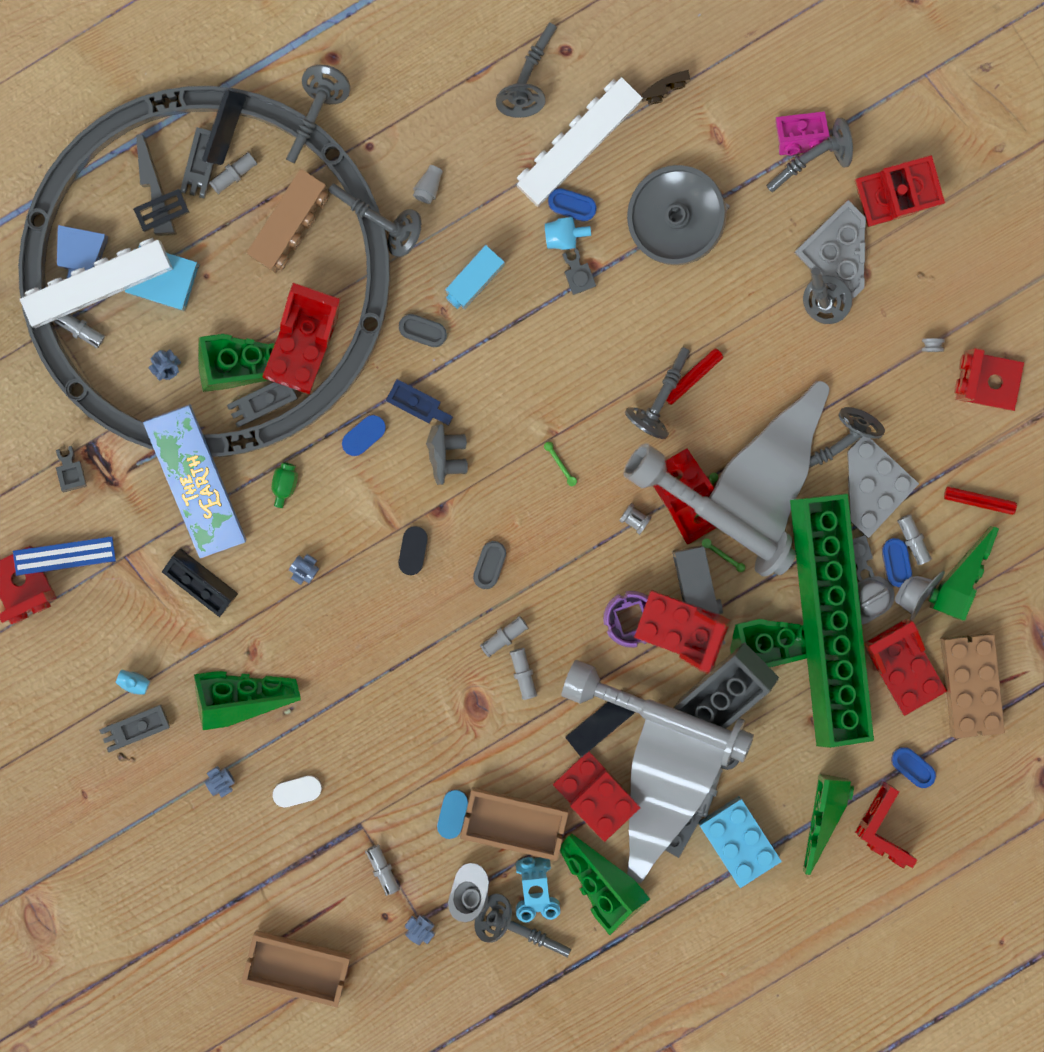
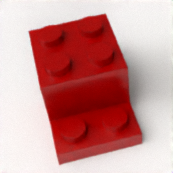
(899, 191)
(596, 796)

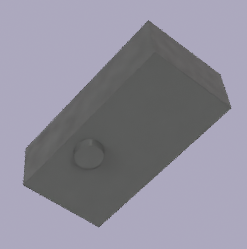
(695, 579)
(729, 688)

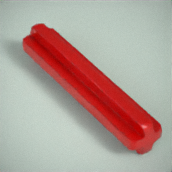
(695, 375)
(980, 500)

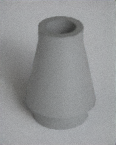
(428, 185)

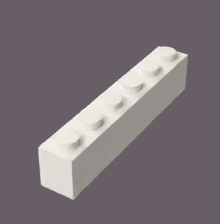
(579, 141)
(96, 283)

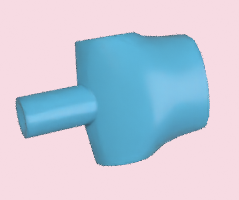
(563, 234)
(133, 682)

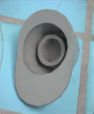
(915, 592)
(875, 597)
(469, 893)

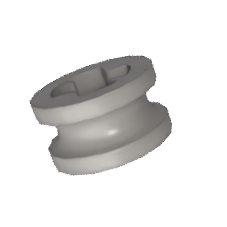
(933, 345)

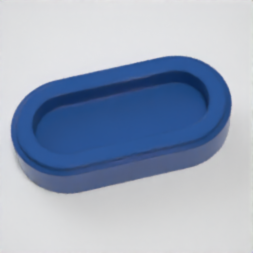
(572, 204)
(363, 435)
(896, 561)
(913, 767)

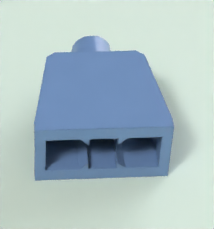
(79, 248)

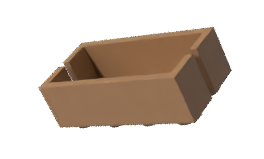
(288, 221)
(972, 685)
(514, 824)
(296, 968)

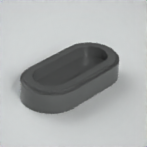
(422, 330)
(489, 565)

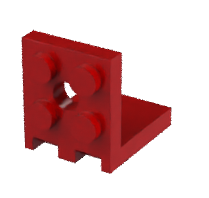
(974, 377)
(683, 515)
(19, 600)
(872, 820)

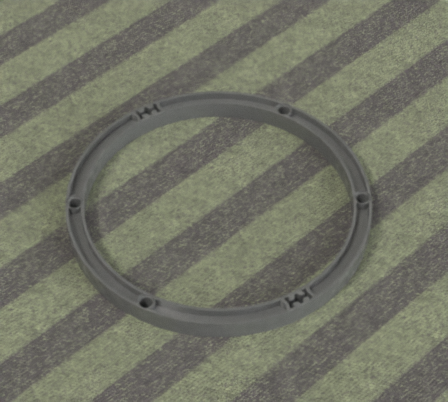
(133, 115)

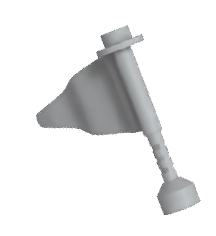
(756, 484)
(670, 766)

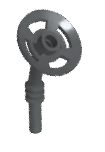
(322, 92)
(519, 93)
(836, 143)
(395, 228)
(826, 297)
(650, 418)
(858, 428)
(504, 922)

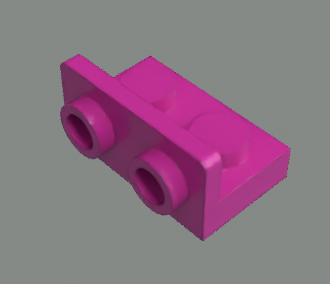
(801, 132)

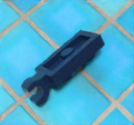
(417, 403)

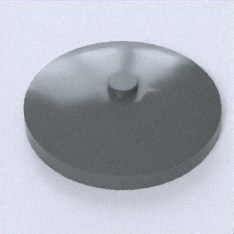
(676, 215)

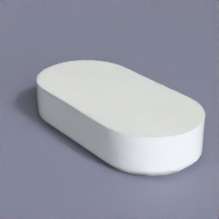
(297, 791)

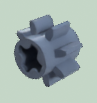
(164, 365)
(303, 569)
(219, 781)
(419, 929)

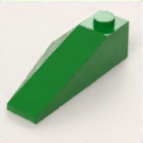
(231, 361)
(956, 590)
(771, 640)
(233, 699)
(828, 807)
(609, 889)

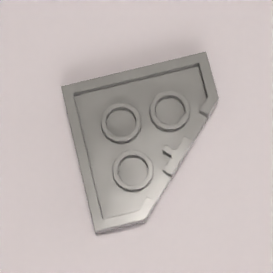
(839, 248)
(874, 485)

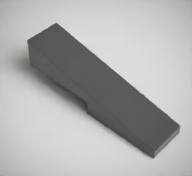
(149, 178)

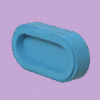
(452, 814)

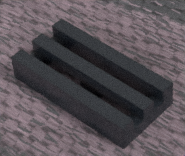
(181, 202)

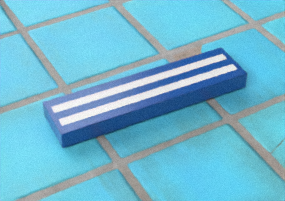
(64, 556)

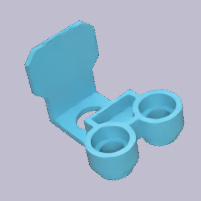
(534, 874)

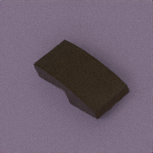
(658, 90)

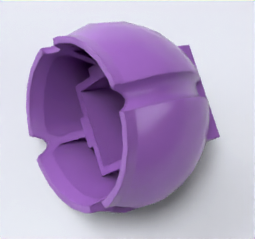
(611, 619)

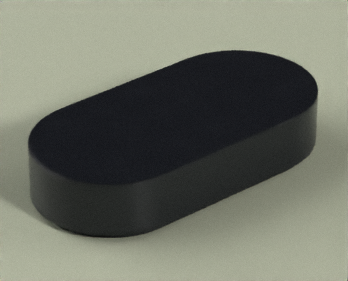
(413, 550)

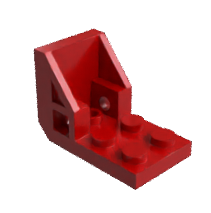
(302, 338)
(683, 630)
(904, 666)

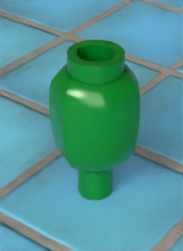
(284, 483)

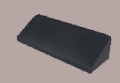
(224, 126)
(199, 582)
(597, 727)

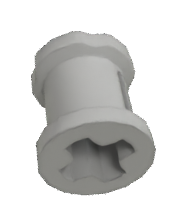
(635, 518)

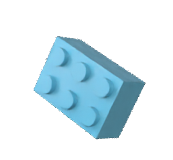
(739, 842)

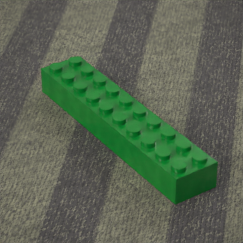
(832, 620)

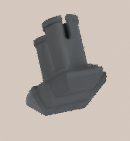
(437, 446)

